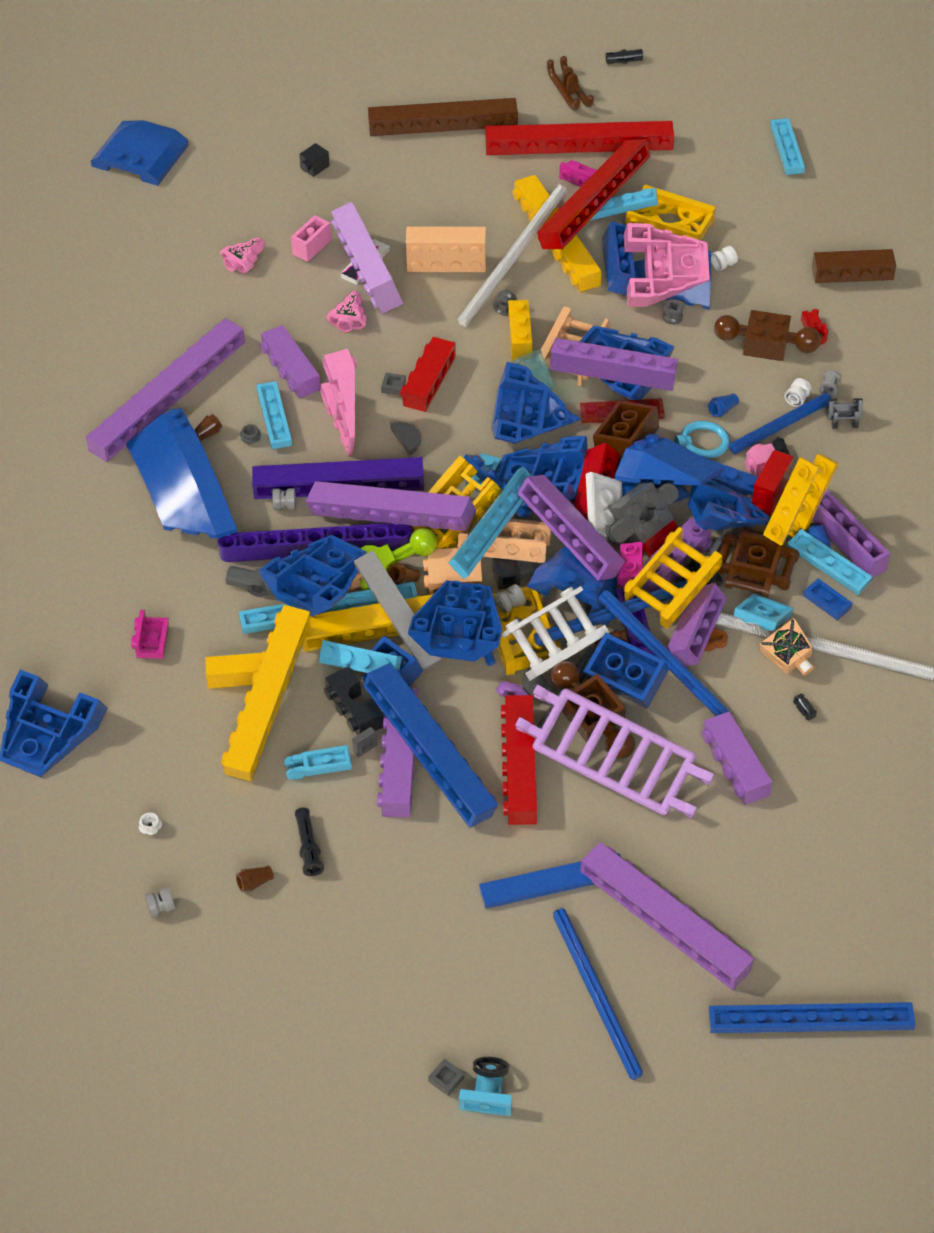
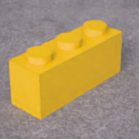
(519, 328)

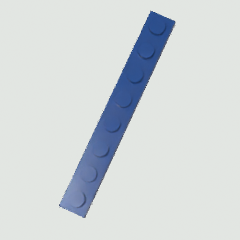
(811, 1017)

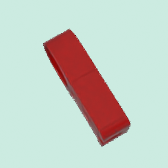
(812, 320)

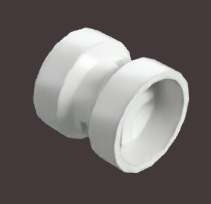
(725, 257)
(798, 392)

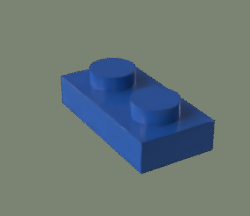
(827, 599)

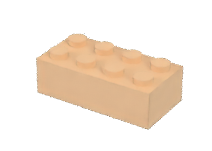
(446, 249)

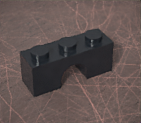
(342, 689)

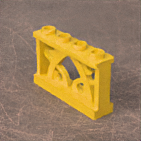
(687, 209)
(510, 653)

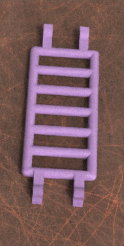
(621, 787)

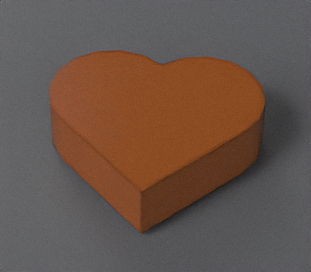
(717, 640)

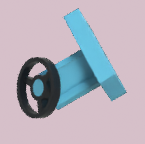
(487, 1093)

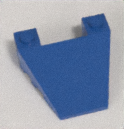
(42, 735)

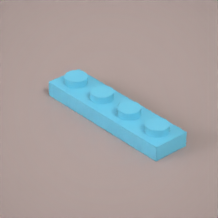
(787, 146)
(628, 202)
(274, 415)
(830, 562)
(355, 657)

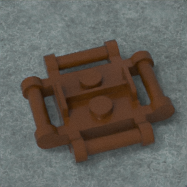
(756, 562)

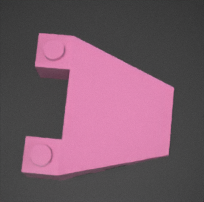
(671, 264)
(340, 394)

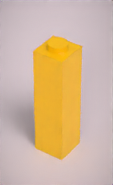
(232, 670)

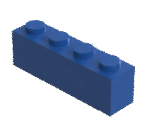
(618, 263)

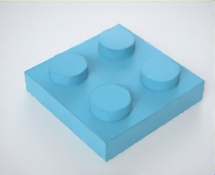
(763, 612)

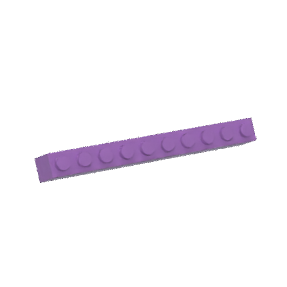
(165, 389)

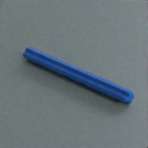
(779, 423)

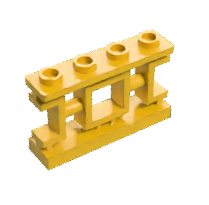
(447, 484)

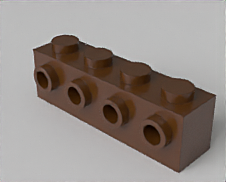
(853, 266)

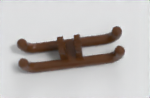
(568, 85)

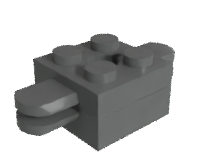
(641, 513)

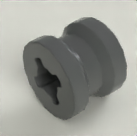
(501, 304)
(673, 311)

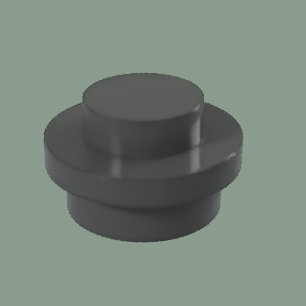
(250, 434)

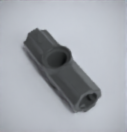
(248, 580)

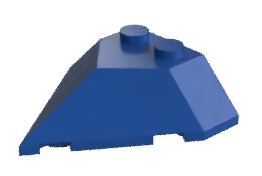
(526, 407)
(723, 510)

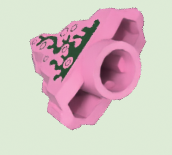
(242, 255)
(348, 314)

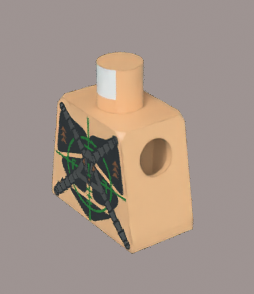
(788, 649)

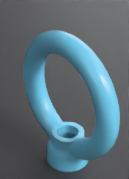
(686, 442)

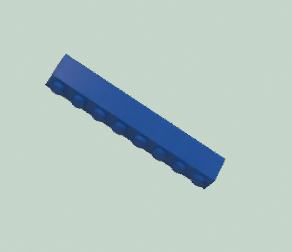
(430, 745)

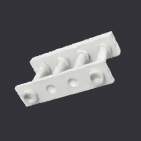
(556, 654)

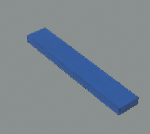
(533, 885)

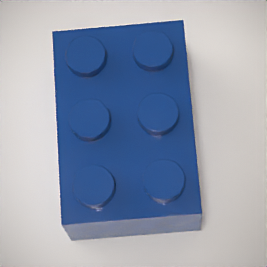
(627, 670)

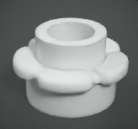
(147, 819)

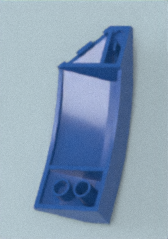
(180, 477)

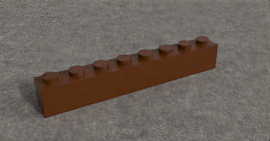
(442, 116)

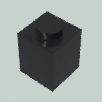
(314, 159)
(505, 572)

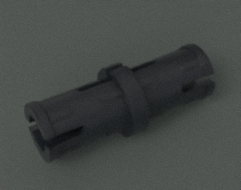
(624, 56)

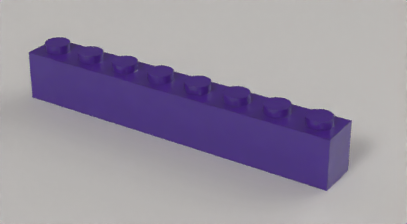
(379, 473)

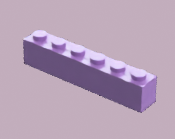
(614, 364)
(571, 527)
(851, 536)
(397, 775)

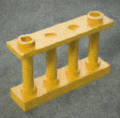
(801, 498)
(682, 596)

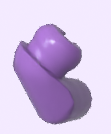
(509, 687)

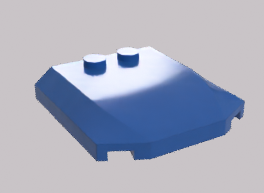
(141, 150)

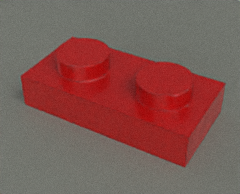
(658, 539)

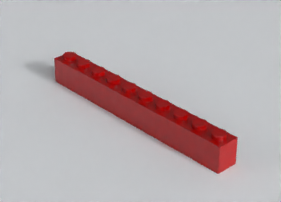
(576, 137)
(593, 194)

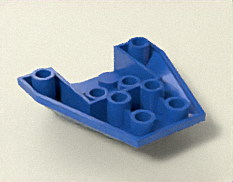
(458, 622)

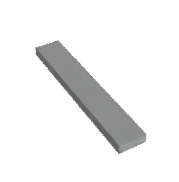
(393, 605)

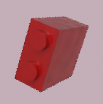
(772, 481)

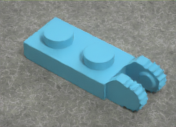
(318, 762)

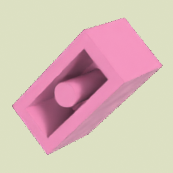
(311, 238)

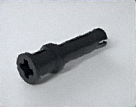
(309, 849)

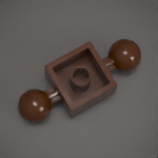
(767, 335)
(567, 676)

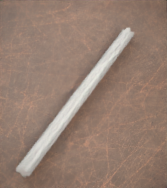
(512, 255)
(837, 649)

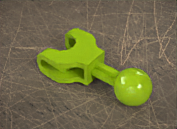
(422, 542)

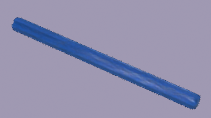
(604, 615)
(663, 653)
(598, 994)

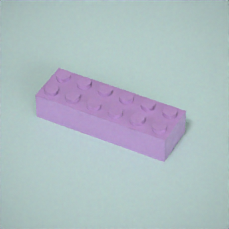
(365, 258)

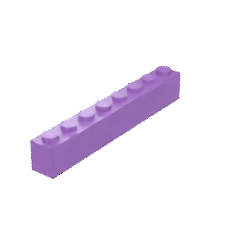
(391, 506)
(667, 915)

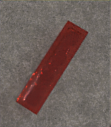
(597, 411)

